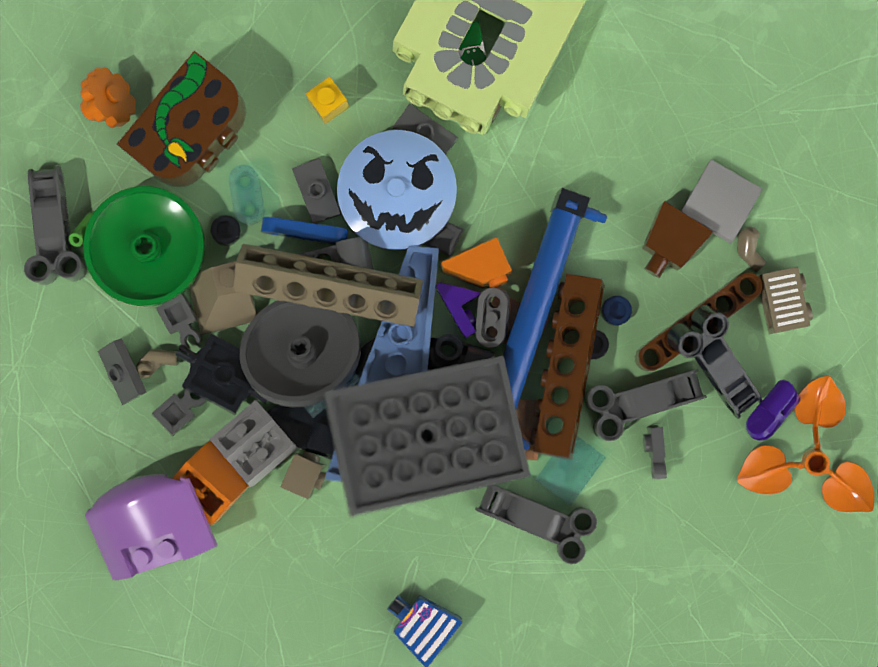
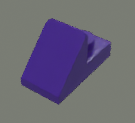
(454, 299)

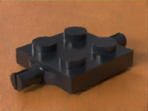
(217, 374)

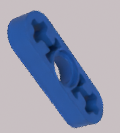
(303, 230)

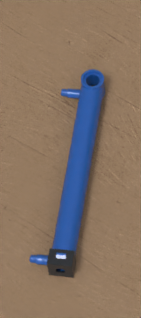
(542, 285)

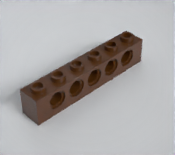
(563, 443)

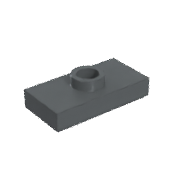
(419, 123)
(316, 191)
(122, 371)

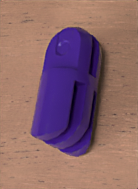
(772, 411)

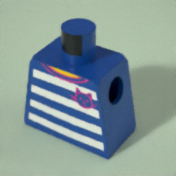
(423, 626)

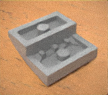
(721, 201)
(253, 443)

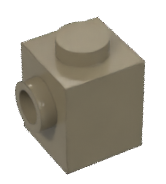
(304, 475)

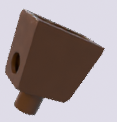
(672, 239)

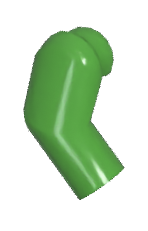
(76, 238)

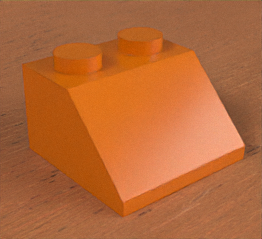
(480, 266)

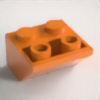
(213, 480)

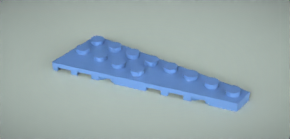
(402, 348)

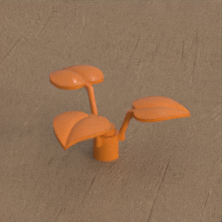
(847, 488)

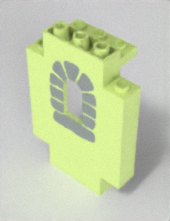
(507, 77)

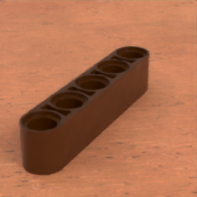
(736, 301)

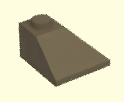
(217, 303)

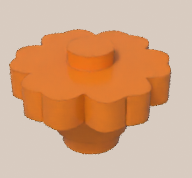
(107, 98)

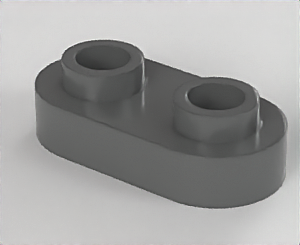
(492, 316)

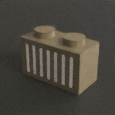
(784, 300)

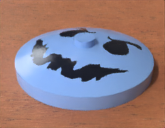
(397, 189)

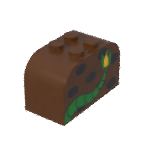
(187, 124)

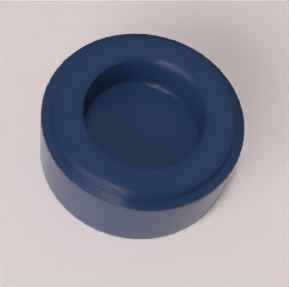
(616, 310)

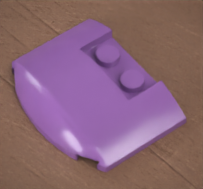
(149, 524)

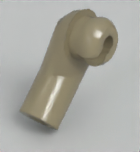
(747, 248)
(153, 360)

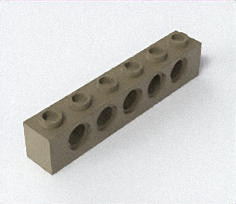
(327, 285)

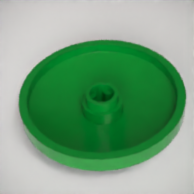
(144, 246)

